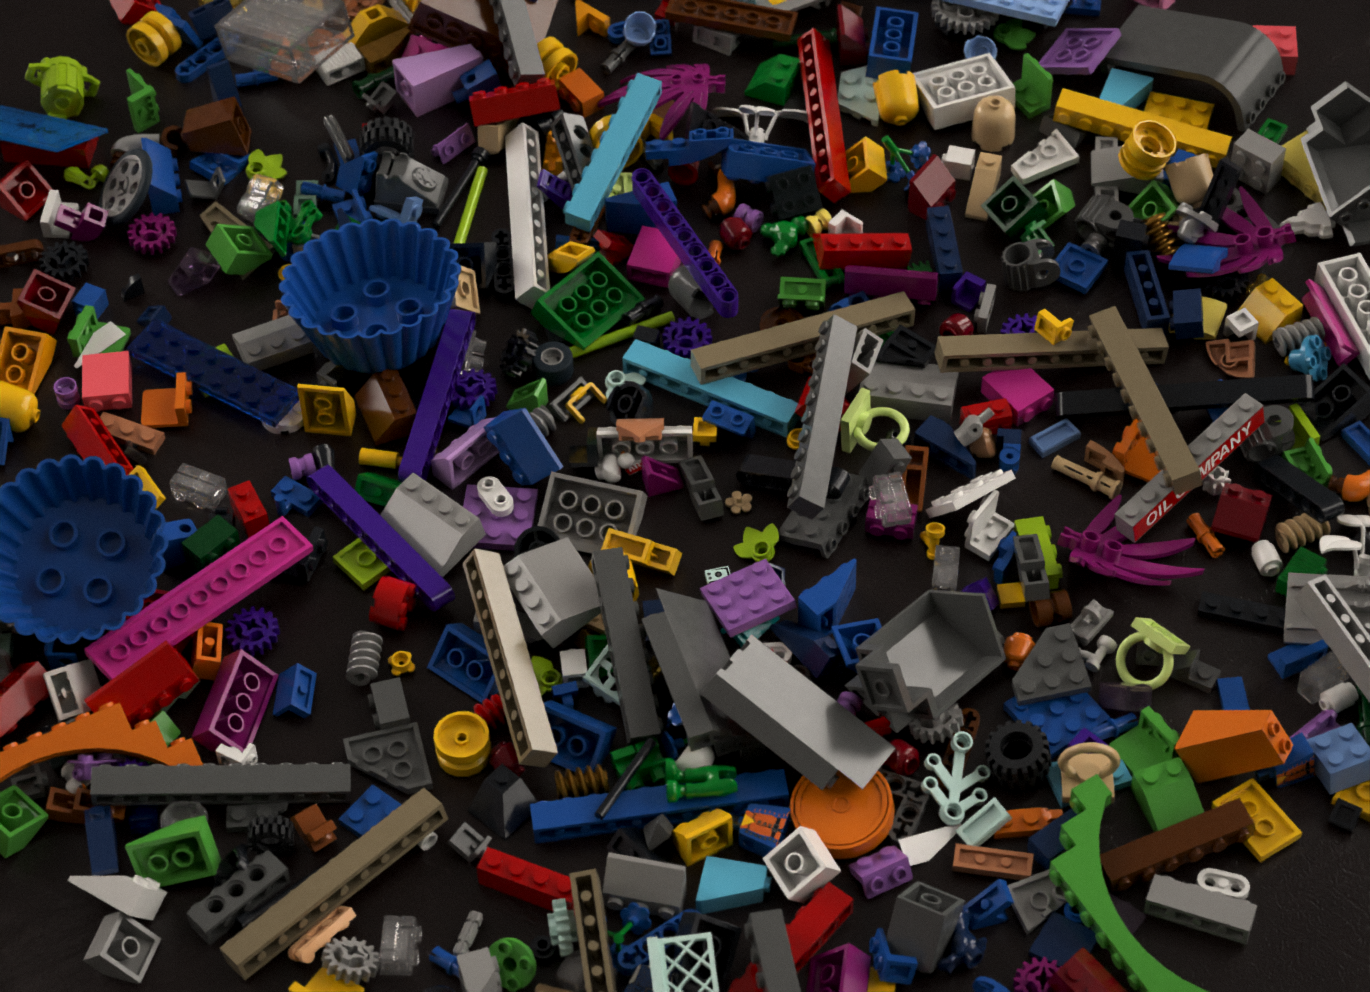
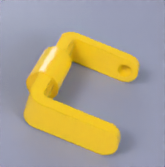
(578, 394)

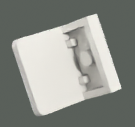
(986, 528)

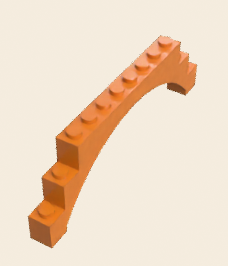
(99, 732)

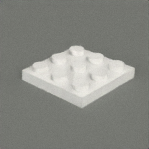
(966, 494)

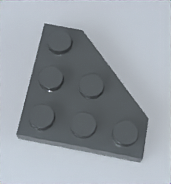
(1052, 668)
(392, 757)

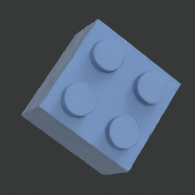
(1341, 758)

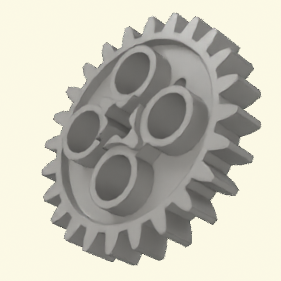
(962, 17)

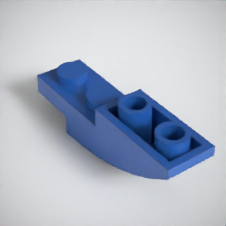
(699, 146)

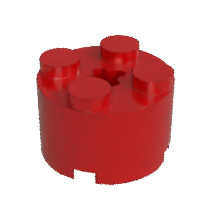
(392, 602)

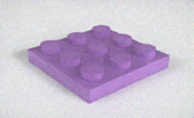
(1079, 50)
(503, 531)
(748, 597)

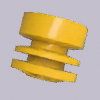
(1147, 150)

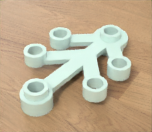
(954, 782)

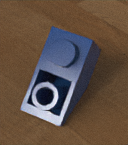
(357, 174)

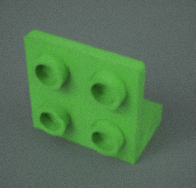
(1033, 88)
(141, 102)

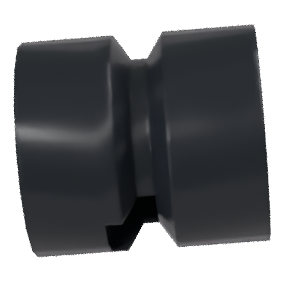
(542, 122)

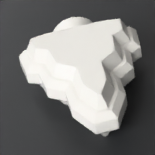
(1312, 222)

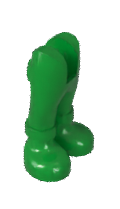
(699, 781)

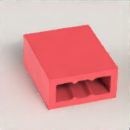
(107, 380)

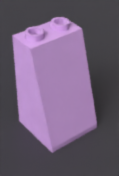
(431, 77)

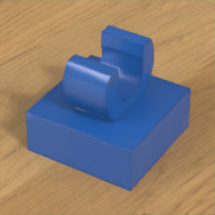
(565, 693)

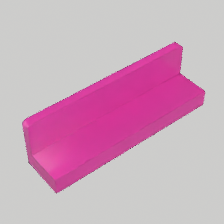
(1336, 335)

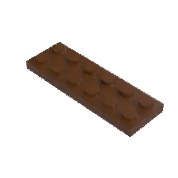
(734, 17)

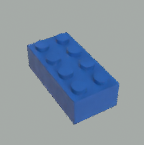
(891, 41)

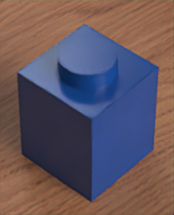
(90, 296)

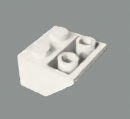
(69, 688)

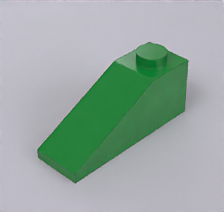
(274, 225)

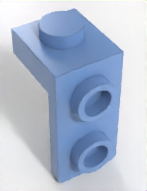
(410, 213)

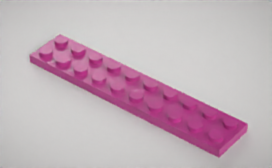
(201, 597)

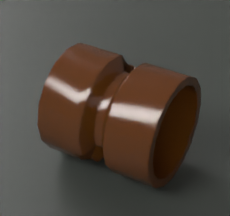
(1055, 608)

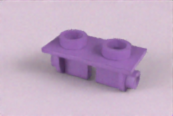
(453, 144)
(1320, 724)
(85, 762)

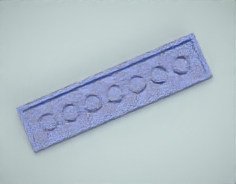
(215, 372)

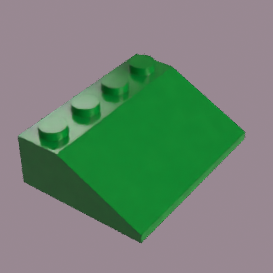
(586, 302)

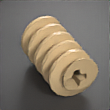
(1298, 531)

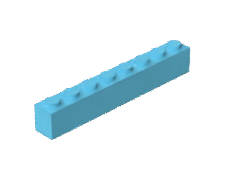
(613, 152)
(676, 375)

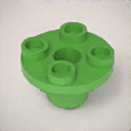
(515, 963)

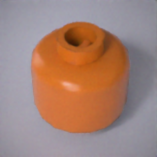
(1017, 649)

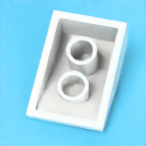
(133, 896)

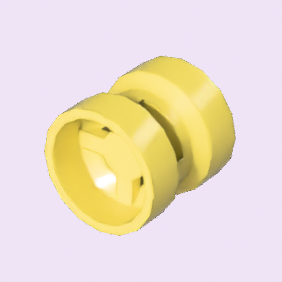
(818, 222)

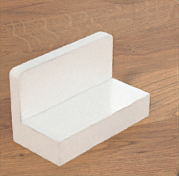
(49, 213)

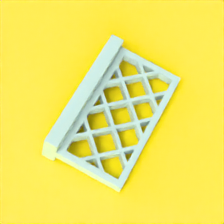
(659, 967)

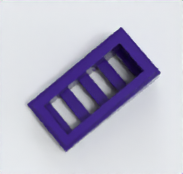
(558, 189)

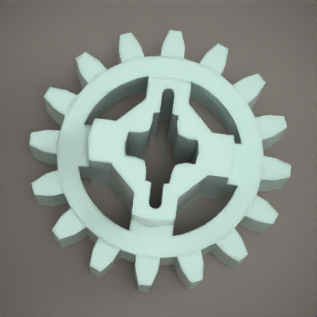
(562, 927)

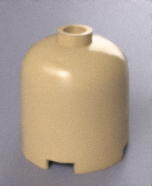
(993, 123)
(1190, 179)

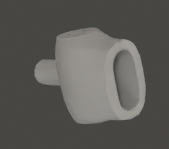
(972, 427)

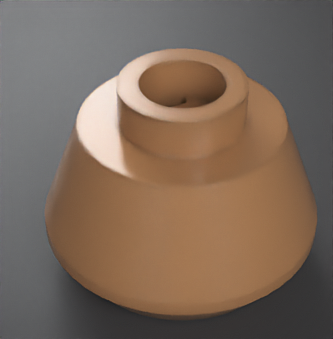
(985, 446)

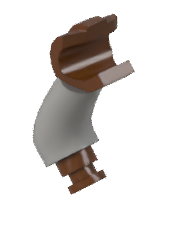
(169, 135)

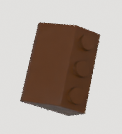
(386, 406)

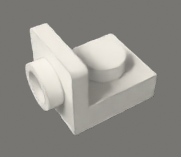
(228, 755)

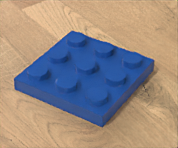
(1059, 717)

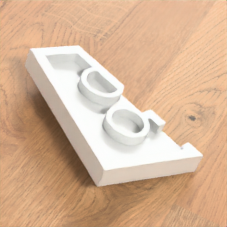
(1046, 159)

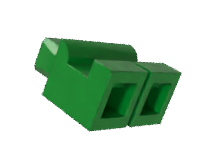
(651, 769)

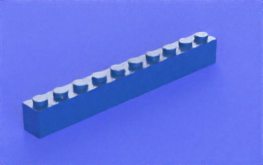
(638, 807)

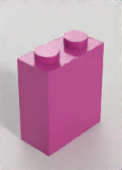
(652, 259)
(1023, 390)

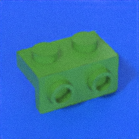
(1310, 461)

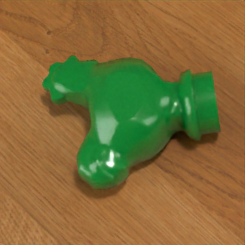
(784, 234)

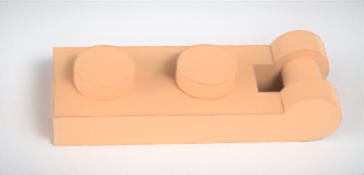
(321, 934)

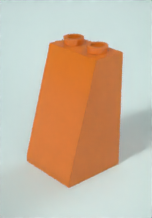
(1231, 743)

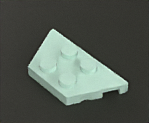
(857, 95)

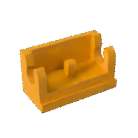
(552, 159)

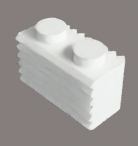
(342, 64)

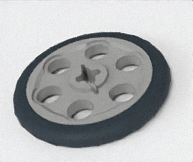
(126, 186)

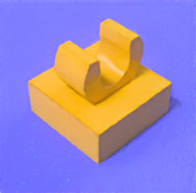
(704, 432)

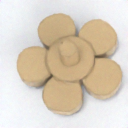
(739, 502)

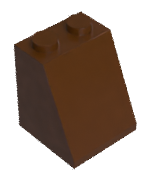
(217, 128)

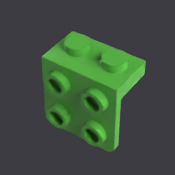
(802, 292)
(84, 328)
(1147, 743)

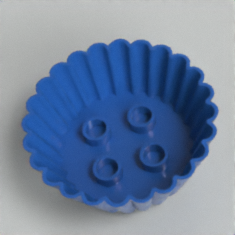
(372, 293)
(77, 548)

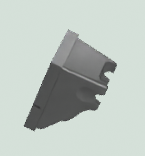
(406, 177)

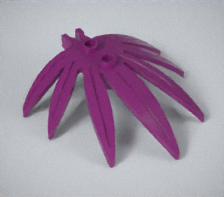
(678, 83)
(1250, 247)
(1110, 558)

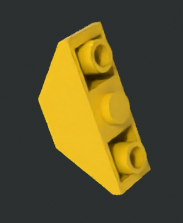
(375, 23)

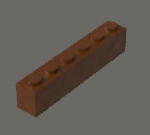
(1176, 845)

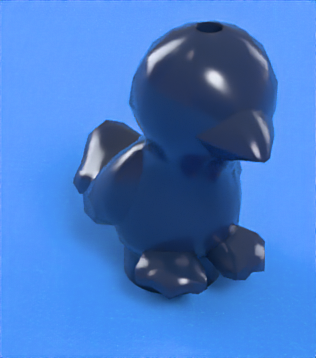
(963, 946)

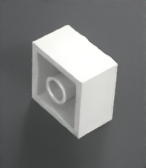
(801, 864)

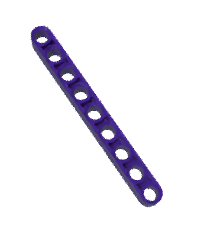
(685, 243)
(437, 394)
(380, 537)

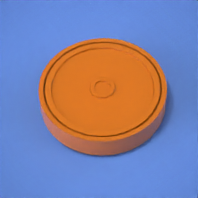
(845, 816)

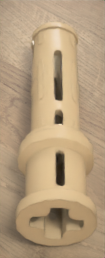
(1098, 479)

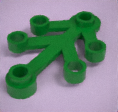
(301, 232)

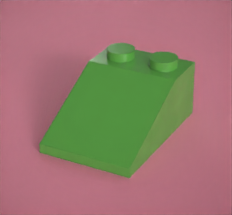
(1166, 793)
(176, 852)

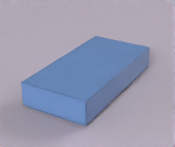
(1054, 437)

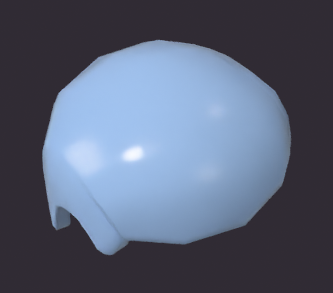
(639, 29)
(979, 46)

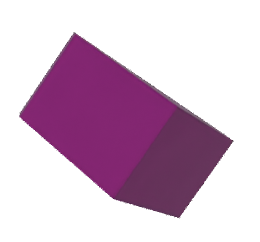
(659, 476)

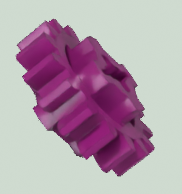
(152, 233)
(1030, 976)

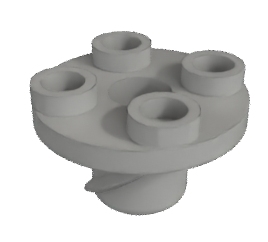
(1194, 224)

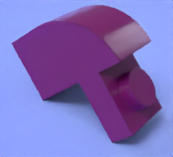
(83, 225)

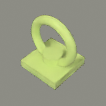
(858, 420)
(1156, 638)

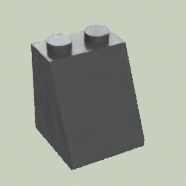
(923, 924)

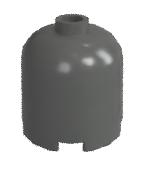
(689, 294)

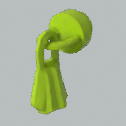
(75, 175)

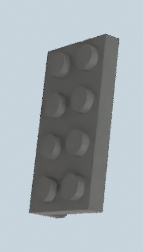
(831, 523)

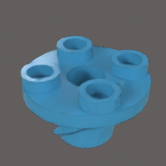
(1311, 358)

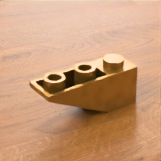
(381, 52)

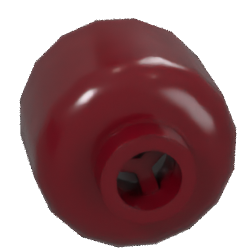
(735, 233)
(956, 325)
(505, 754)
(903, 759)

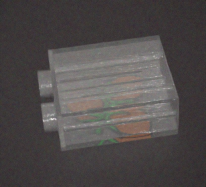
(284, 35)

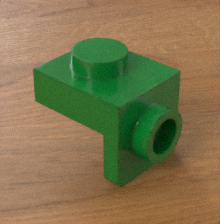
(1035, 231)

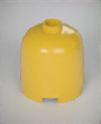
(896, 97)
(18, 406)

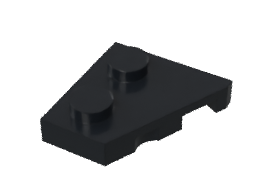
(906, 349)

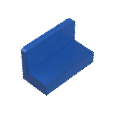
(1296, 658)
(295, 691)

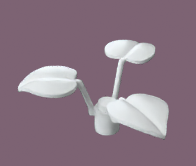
(756, 134)
(1335, 542)

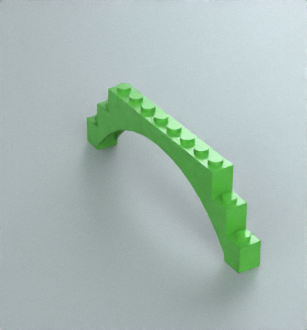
(1084, 887)

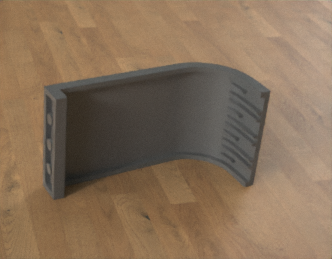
(1205, 49)

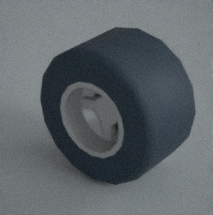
(553, 363)

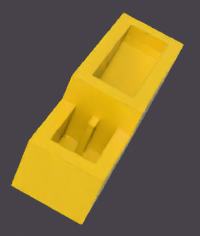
(569, 257)
(644, 551)

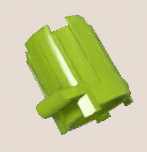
(62, 85)

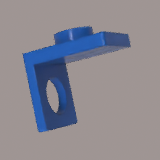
(466, 418)
(53, 655)

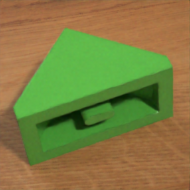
(529, 396)

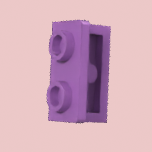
(882, 871)

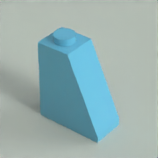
(1126, 88)
(731, 884)

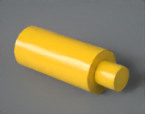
(379, 458)

